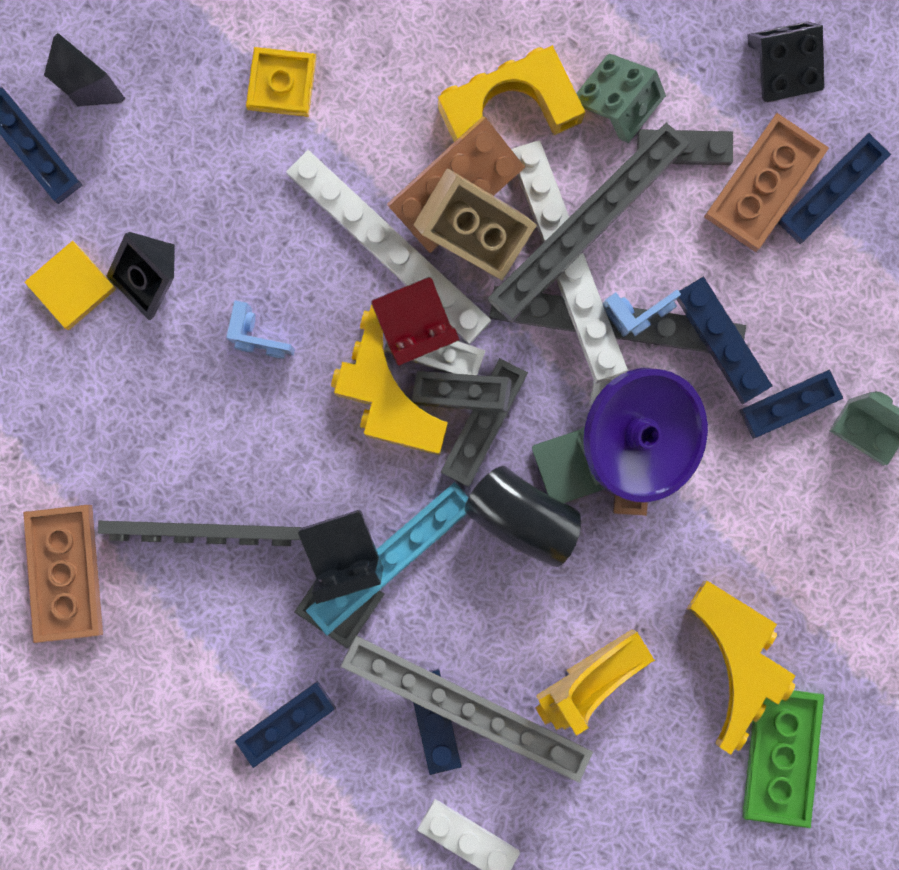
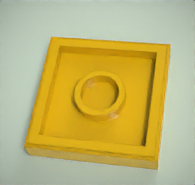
(281, 81)
(70, 285)

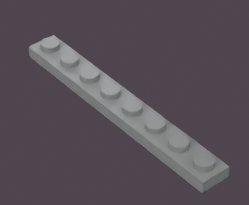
(466, 708)

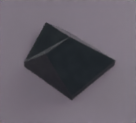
(79, 76)
(143, 271)

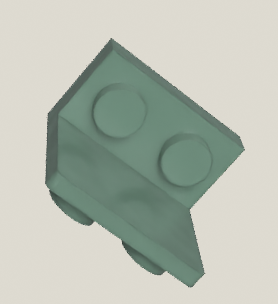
(622, 93)
(870, 425)
(565, 467)

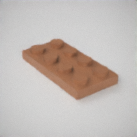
(476, 156)
(766, 182)
(63, 573)

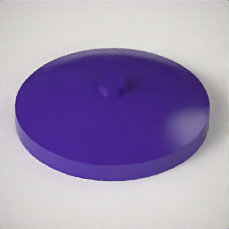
(645, 434)

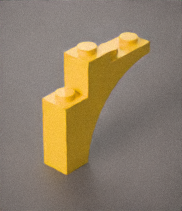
(391, 413)
(751, 675)
(591, 681)

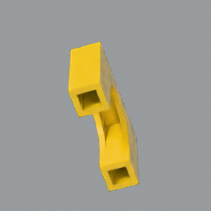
(536, 75)

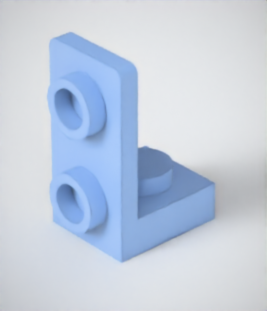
(621, 311)
(243, 321)

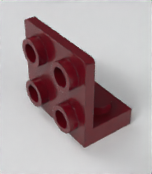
(414, 321)

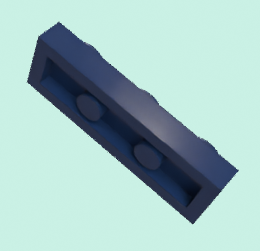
(791, 404)
(285, 724)
(437, 739)

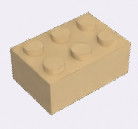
(474, 224)

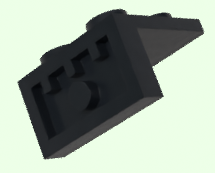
(790, 60)
(341, 556)

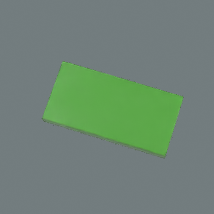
(784, 761)

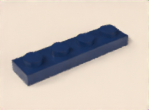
(35, 150)
(834, 188)
(723, 340)

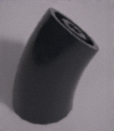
(524, 517)

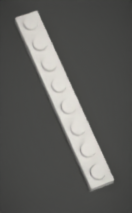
(384, 241)
(576, 281)

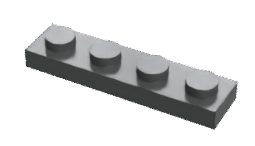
(480, 431)

